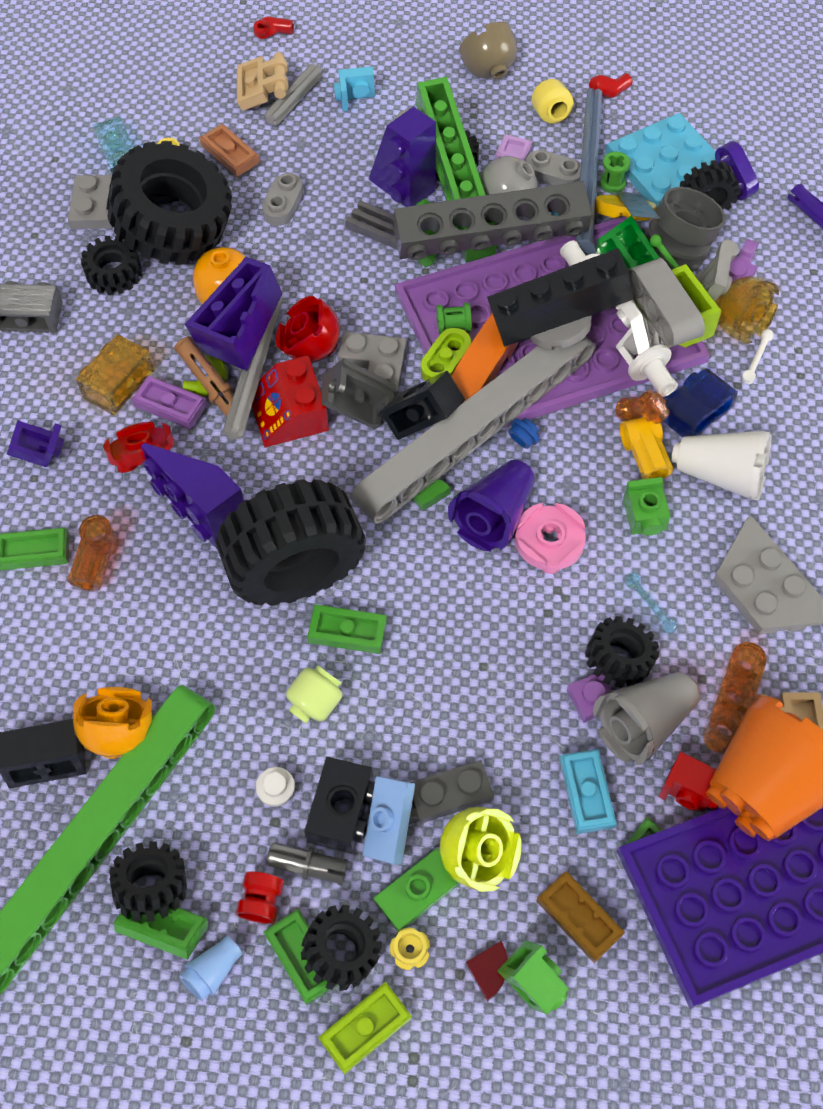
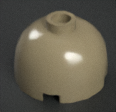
(489, 52)

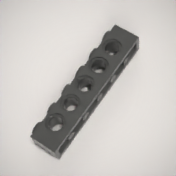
(504, 208)

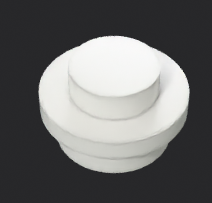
(275, 786)

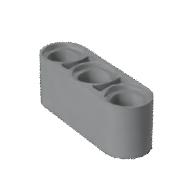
(666, 303)

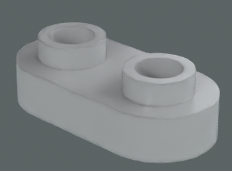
(554, 168)
(282, 199)

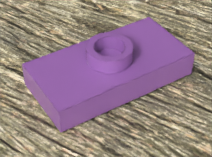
(169, 402)

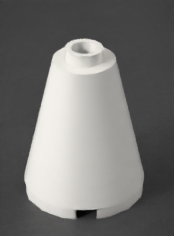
(726, 460)

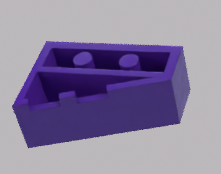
(407, 158)
(237, 314)

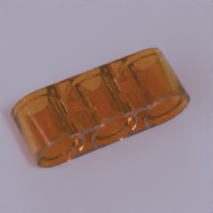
(738, 681)

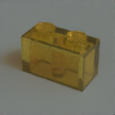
(115, 374)

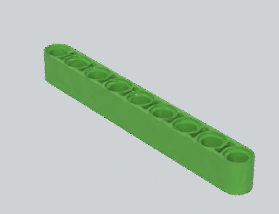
(97, 829)

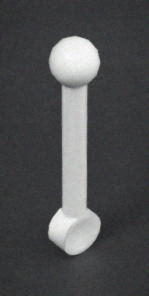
(749, 375)

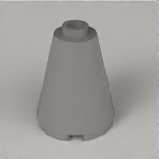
(645, 715)

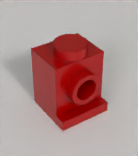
(688, 783)

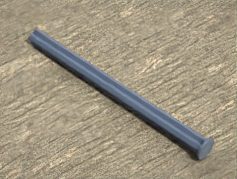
(589, 162)

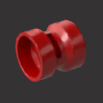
(259, 897)

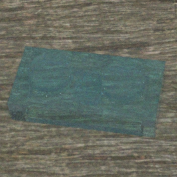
(112, 140)

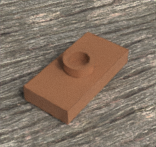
(229, 150)

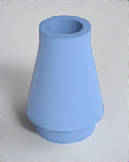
(210, 968)

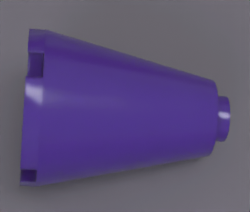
(492, 506)

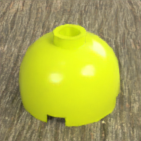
(480, 848)

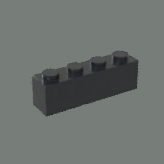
(561, 297)

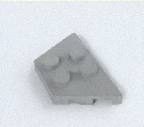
(767, 584)

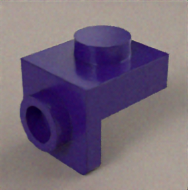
(35, 443)

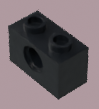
(422, 405)
(338, 782)

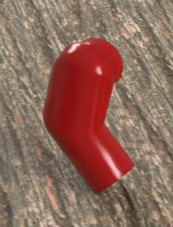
(270, 26)
(609, 86)

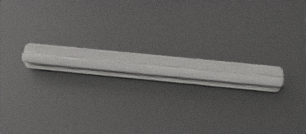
(247, 385)

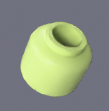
(314, 694)

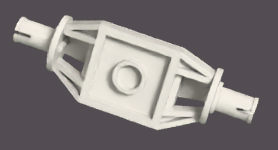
(639, 339)

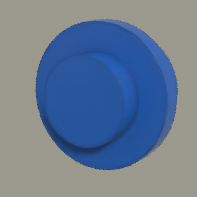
(524, 432)

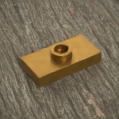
(580, 916)

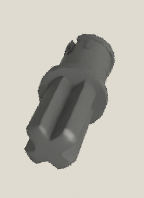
(307, 863)

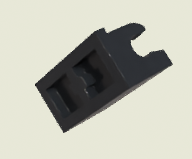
(41, 754)

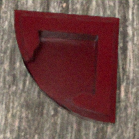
(485, 968)

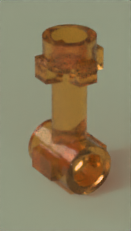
(648, 405)

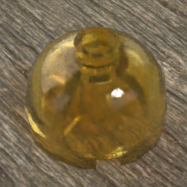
(747, 307)

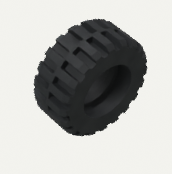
(176, 173)
(290, 542)

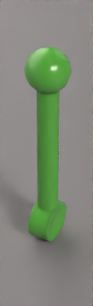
(656, 241)

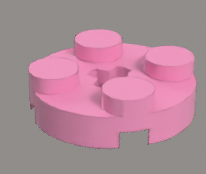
(548, 555)

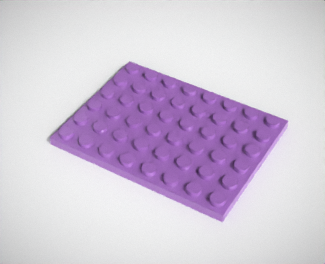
(475, 280)

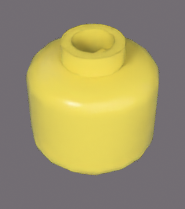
(552, 101)

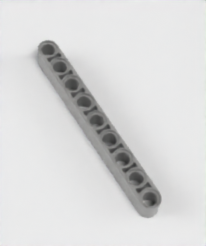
(467, 428)

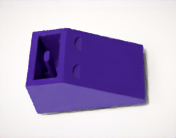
(194, 488)

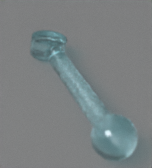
(633, 581)

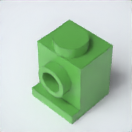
(646, 506)
(535, 977)

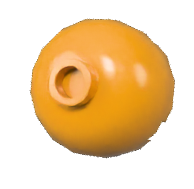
(213, 269)
(112, 721)

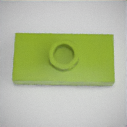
(365, 1028)

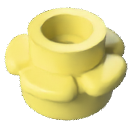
(408, 937)

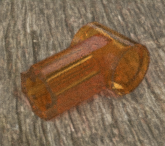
(93, 555)

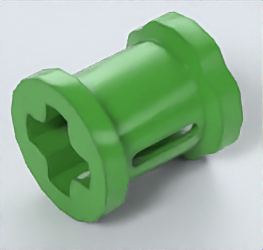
(614, 172)
(454, 317)

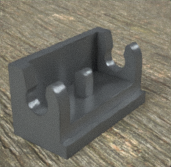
(356, 393)

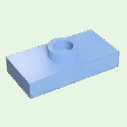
(388, 820)

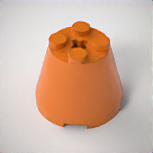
(770, 770)

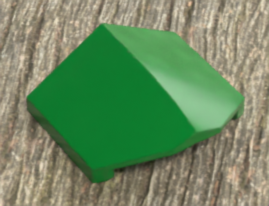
(630, 241)

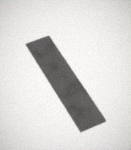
(637, 205)

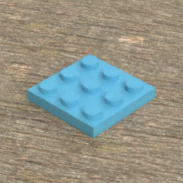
(662, 155)

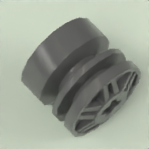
(687, 225)

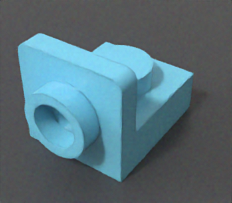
(354, 84)

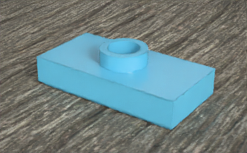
(587, 791)

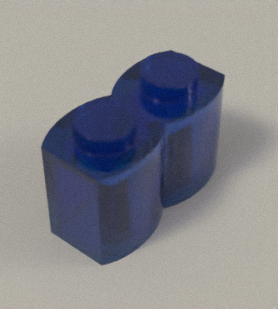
(699, 403)

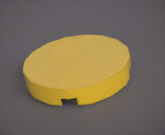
(613, 207)

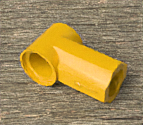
(646, 445)

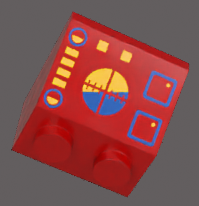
(289, 403)

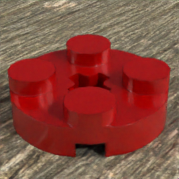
(127, 450)

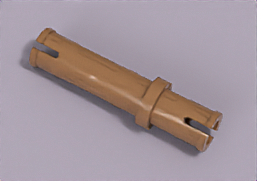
(189, 352)

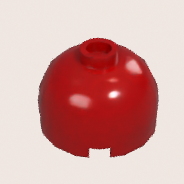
(309, 331)

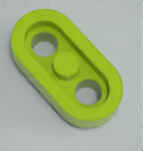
(440, 355)

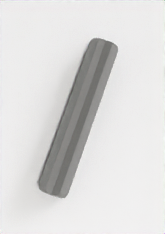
(294, 94)

